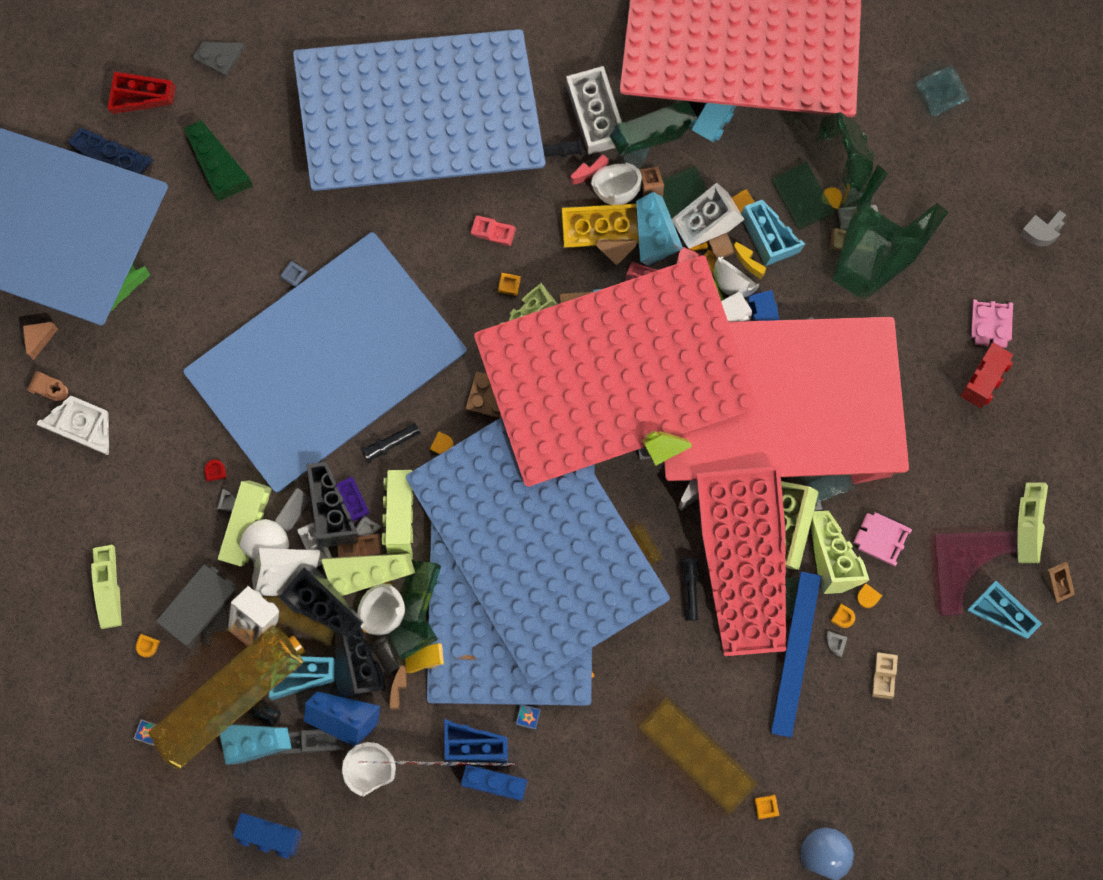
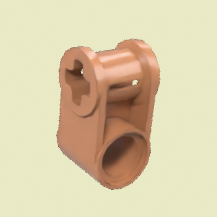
(46, 386)

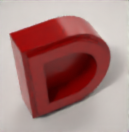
(215, 470)

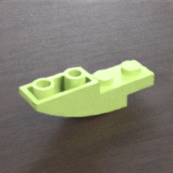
(1031, 522)
(105, 587)

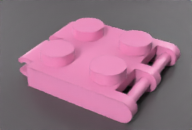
(991, 323)
(881, 537)

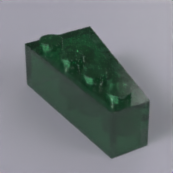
(654, 128)

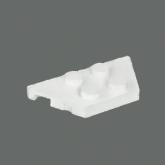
(80, 423)

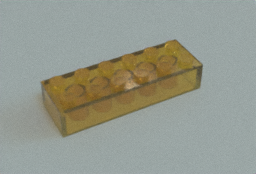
(697, 756)

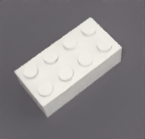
(593, 108)

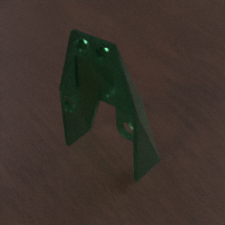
(860, 158)
(878, 247)

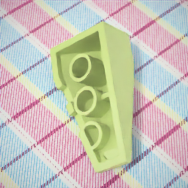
(534, 301)
(834, 556)

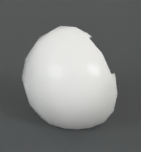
(617, 183)
(732, 280)
(263, 535)
(381, 609)
(366, 777)

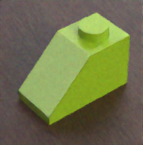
(663, 446)

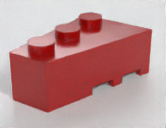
(139, 92)
(987, 376)

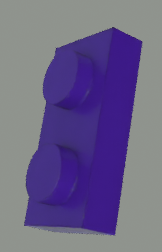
(352, 499)

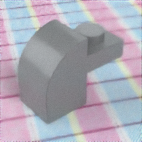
(1041, 233)

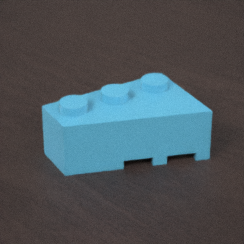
(713, 120)
(656, 230)
(769, 234)
(1003, 610)
(310, 674)
(252, 742)

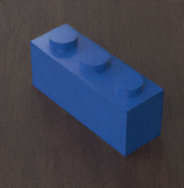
(494, 783)

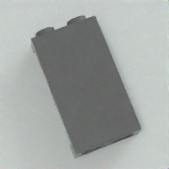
(197, 605)

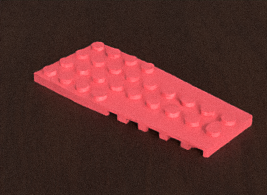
(746, 556)

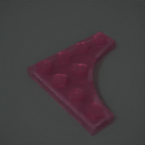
(960, 557)

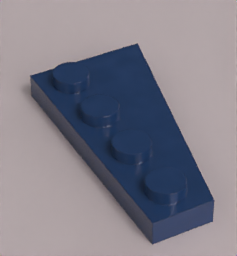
(110, 152)

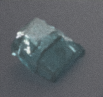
(943, 90)

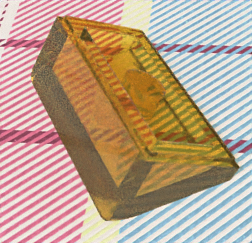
(646, 544)

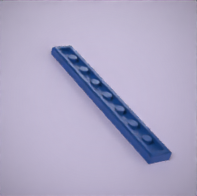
(796, 654)

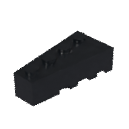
(330, 516)

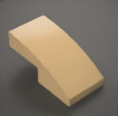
(884, 675)

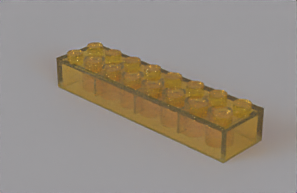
(225, 697)

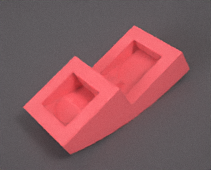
(585, 173)
(493, 231)

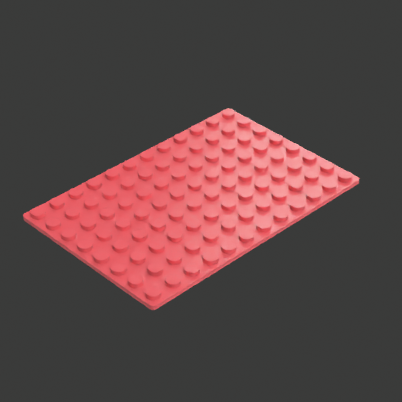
(745, 53)
(613, 368)
(822, 400)

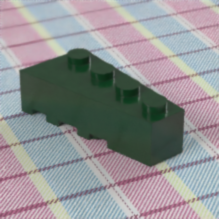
(218, 165)

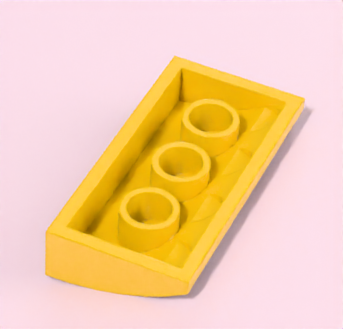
(587, 224)

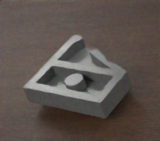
(218, 55)

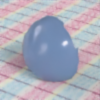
(827, 853)

